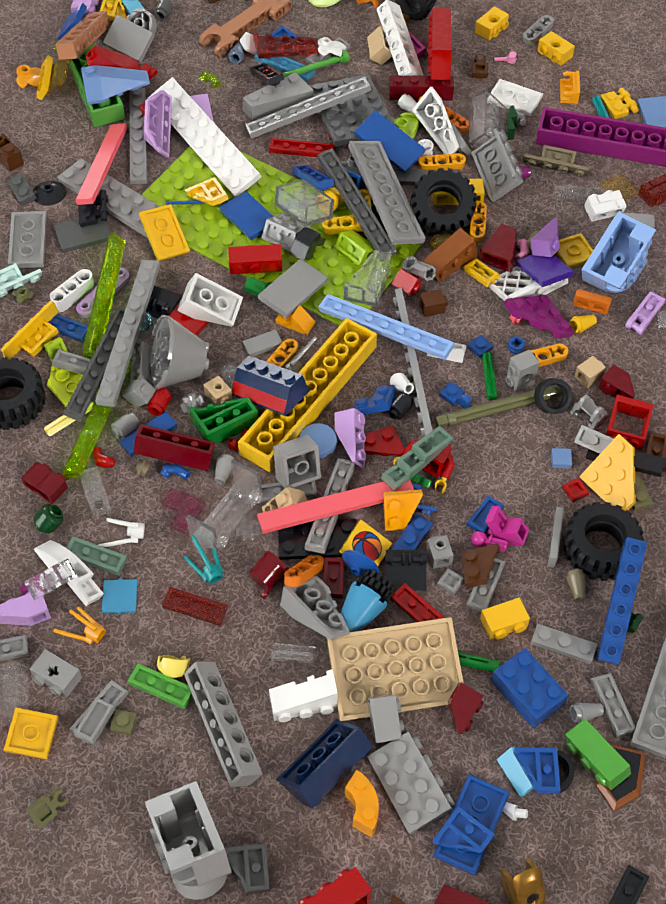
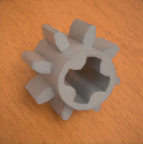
(191, 400)

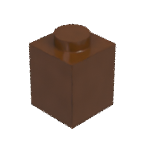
(433, 303)

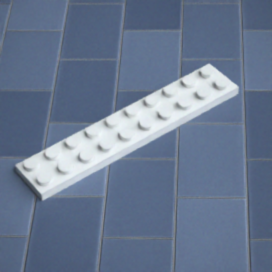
(209, 141)

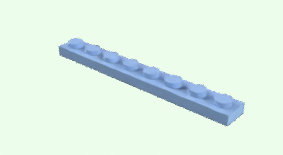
(387, 327)

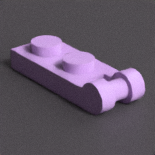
(645, 312)

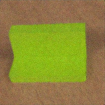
(354, 246)

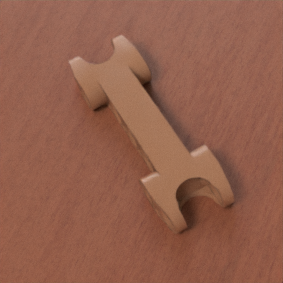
(228, 34)

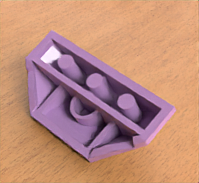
(158, 122)

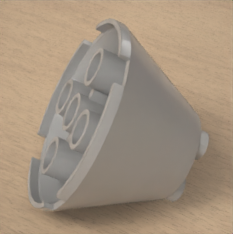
(175, 354)

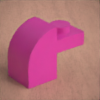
(506, 528)

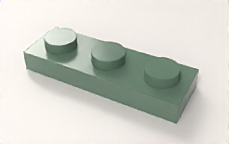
(97, 556)

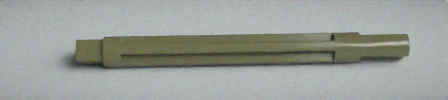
(494, 407)

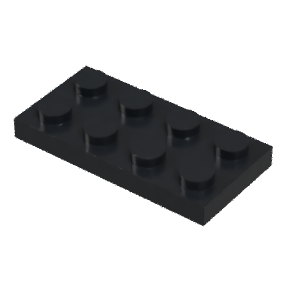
(293, 540)

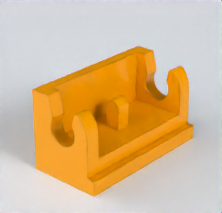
(570, 88)

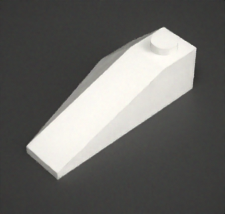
(434, 118)

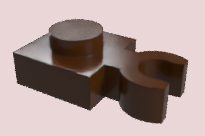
(479, 67)

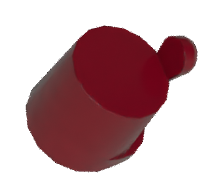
(268, 572)

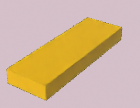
(44, 78)

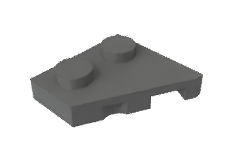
(250, 867)

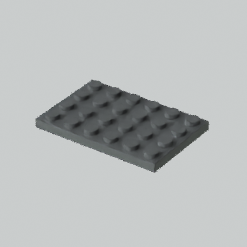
(349, 115)

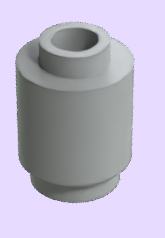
(125, 425)

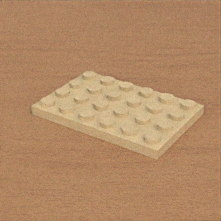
(409, 660)

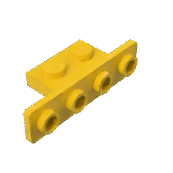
(33, 334)

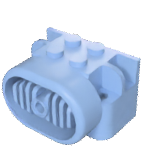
(619, 255)

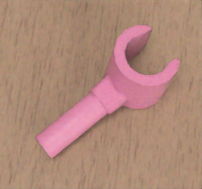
(510, 58)

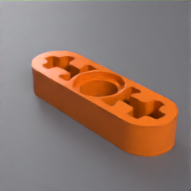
(303, 571)

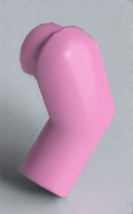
(524, 249)

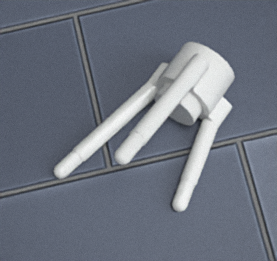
(134, 529)

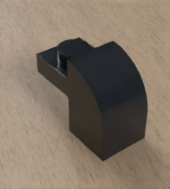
(306, 243)

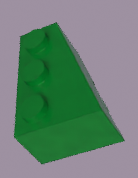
(224, 420)

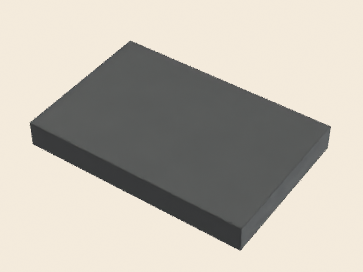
(74, 237)

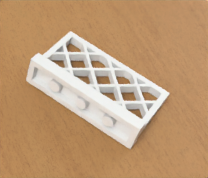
(531, 289)

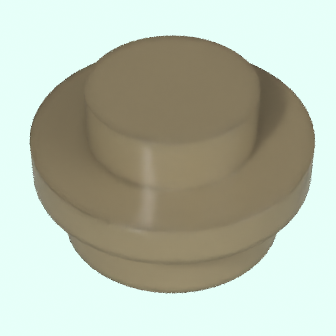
(142, 468)

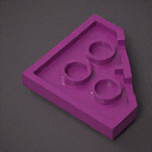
(540, 313)

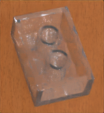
(304, 202)

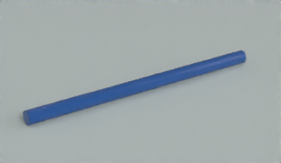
(187, 202)

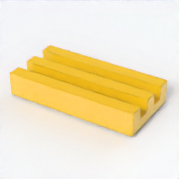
(479, 274)

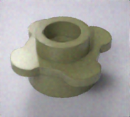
(22, 298)

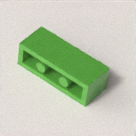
(597, 755)

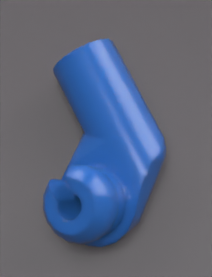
(176, 469)

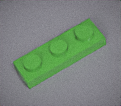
(160, 686)

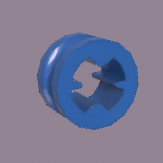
(511, 346)

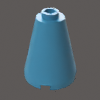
(361, 607)

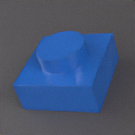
(480, 345)

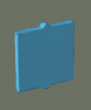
(119, 596)

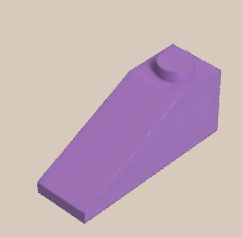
(546, 241)

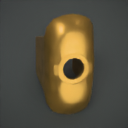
(524, 884)

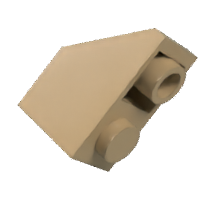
(287, 497)

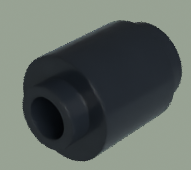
(400, 406)

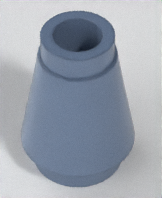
(236, 54)

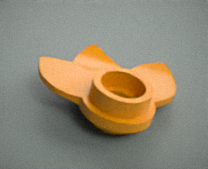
(27, 76)

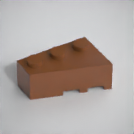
(452, 254)

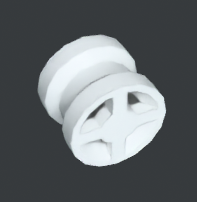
(428, 145)

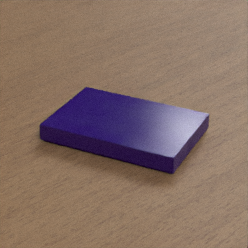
(544, 269)

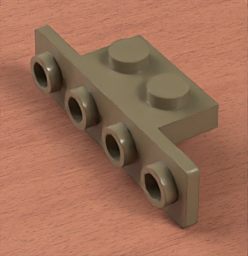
(557, 158)

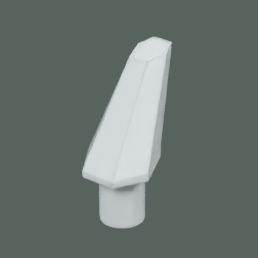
(514, 812)

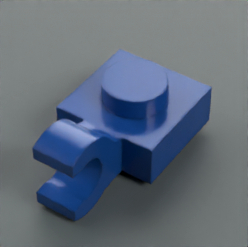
(454, 394)

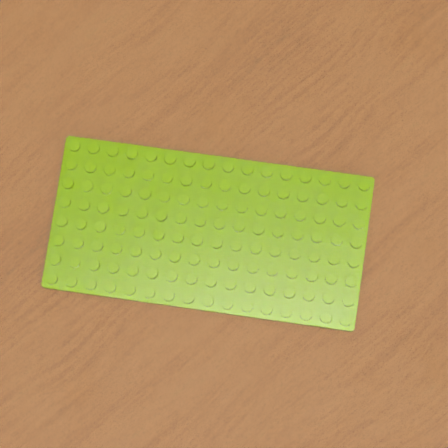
(212, 233)

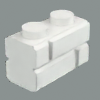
(604, 205)

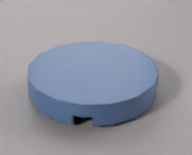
(323, 436)

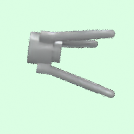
(295, 365)

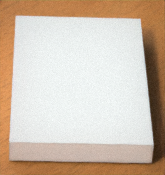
(522, 98)

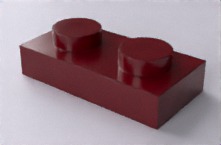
(334, 576)

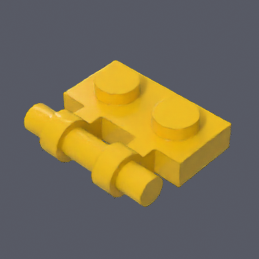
(615, 105)

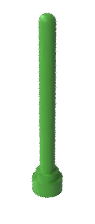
(343, 59)

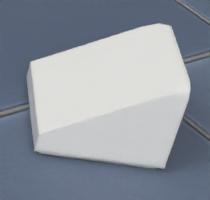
(248, 43)

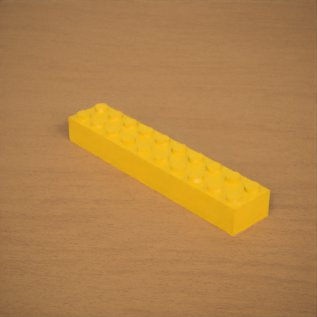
(324, 377)

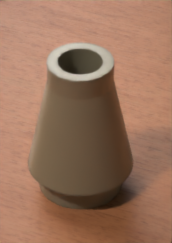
(577, 583)

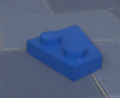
(540, 768)
(464, 833)

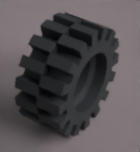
(377, 583)

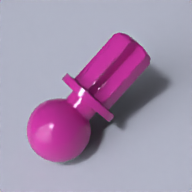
(479, 539)

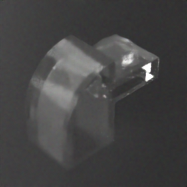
(51, 579)

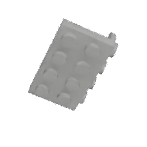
(497, 166)
(411, 782)

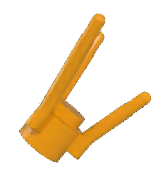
(93, 630)

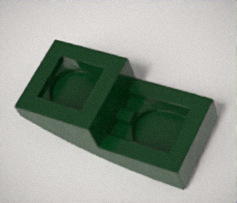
(511, 123)

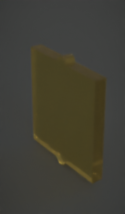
(620, 183)

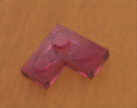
(183, 505)

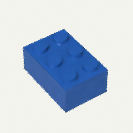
(529, 688)

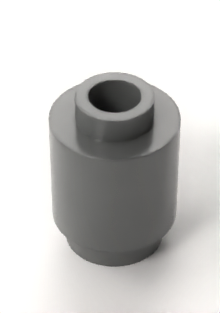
(163, 10)

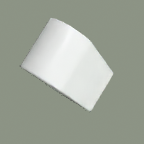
(72, 290)

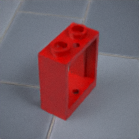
(640, 409)

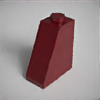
(500, 248)

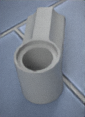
(419, 269)

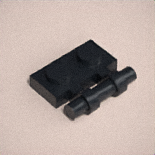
(88, 212)

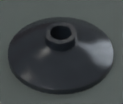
(49, 193)

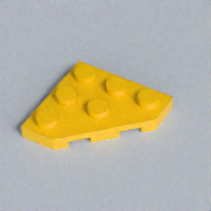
(614, 474)

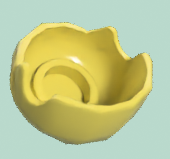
(173, 666)

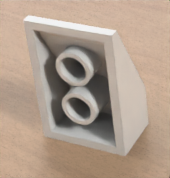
(209, 301)

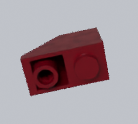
(617, 383)
(463, 705)

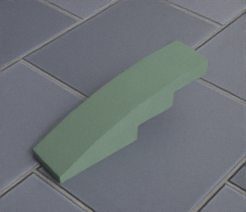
(417, 458)

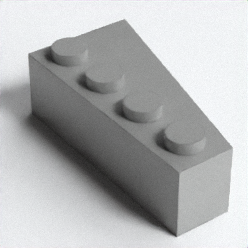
(276, 98)

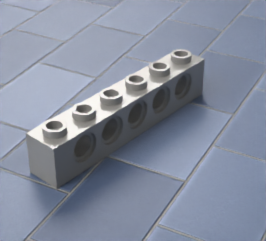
(223, 724)

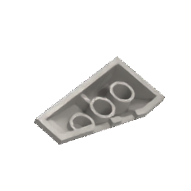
(314, 608)

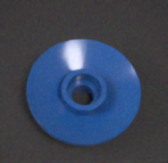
(358, 562)

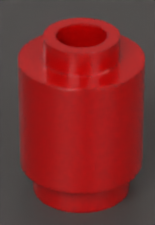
(159, 401)

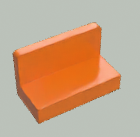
(592, 301)

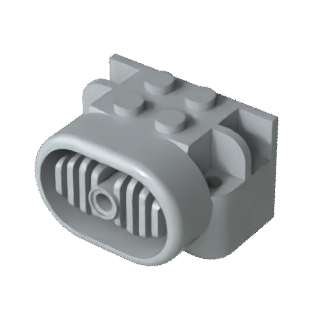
(188, 842)

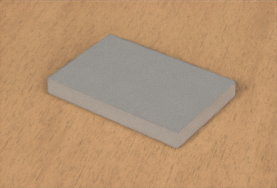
(129, 38)

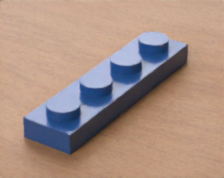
(313, 176)

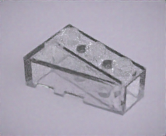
(370, 280)

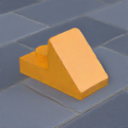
(297, 321)

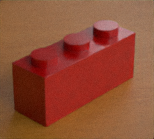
(255, 259)

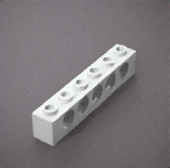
(399, 39)

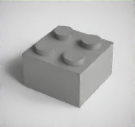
(297, 462)

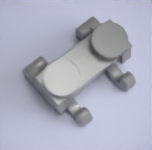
(597, 413)

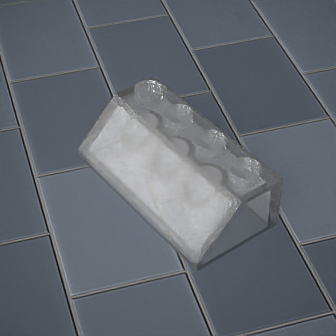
(485, 116)

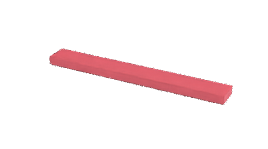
(101, 164)
(326, 506)

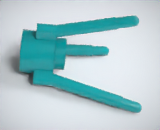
(212, 572)

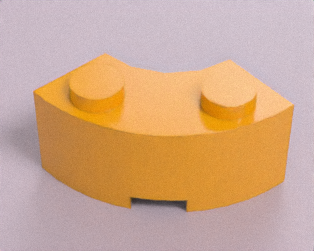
(365, 802)

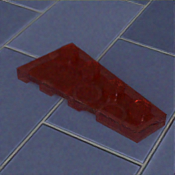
(280, 47)

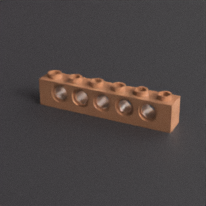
(82, 35)

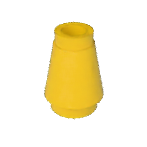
(582, 323)

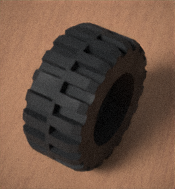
(447, 182)
(31, 399)
(598, 518)

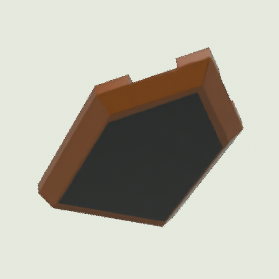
(631, 786)

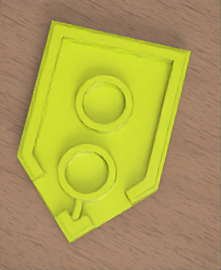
(63, 384)

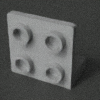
(282, 230)

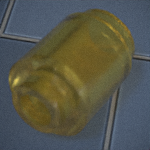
(437, 240)

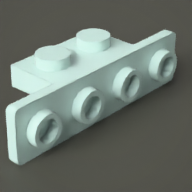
(12, 279)

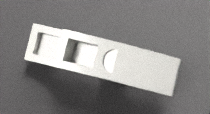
(83, 585)

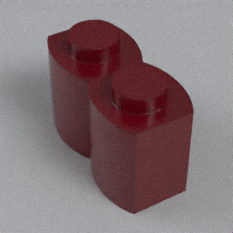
(45, 482)

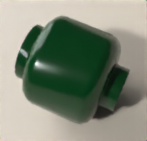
(48, 518)

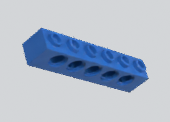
(621, 601)

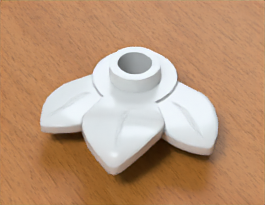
(327, 46)

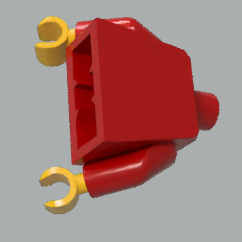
(440, 466)

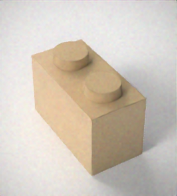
(378, 46)

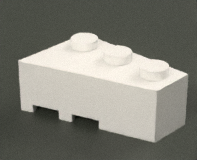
(304, 698)

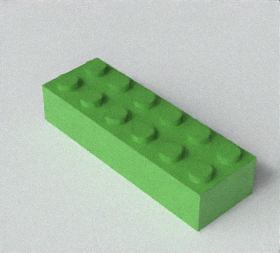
(99, 113)

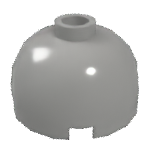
(144, 19)

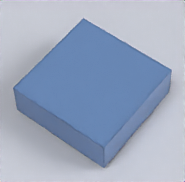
(561, 458)

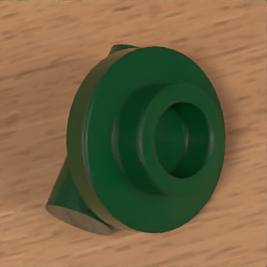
(635, 620)

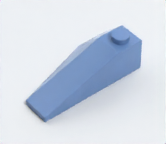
(106, 81)

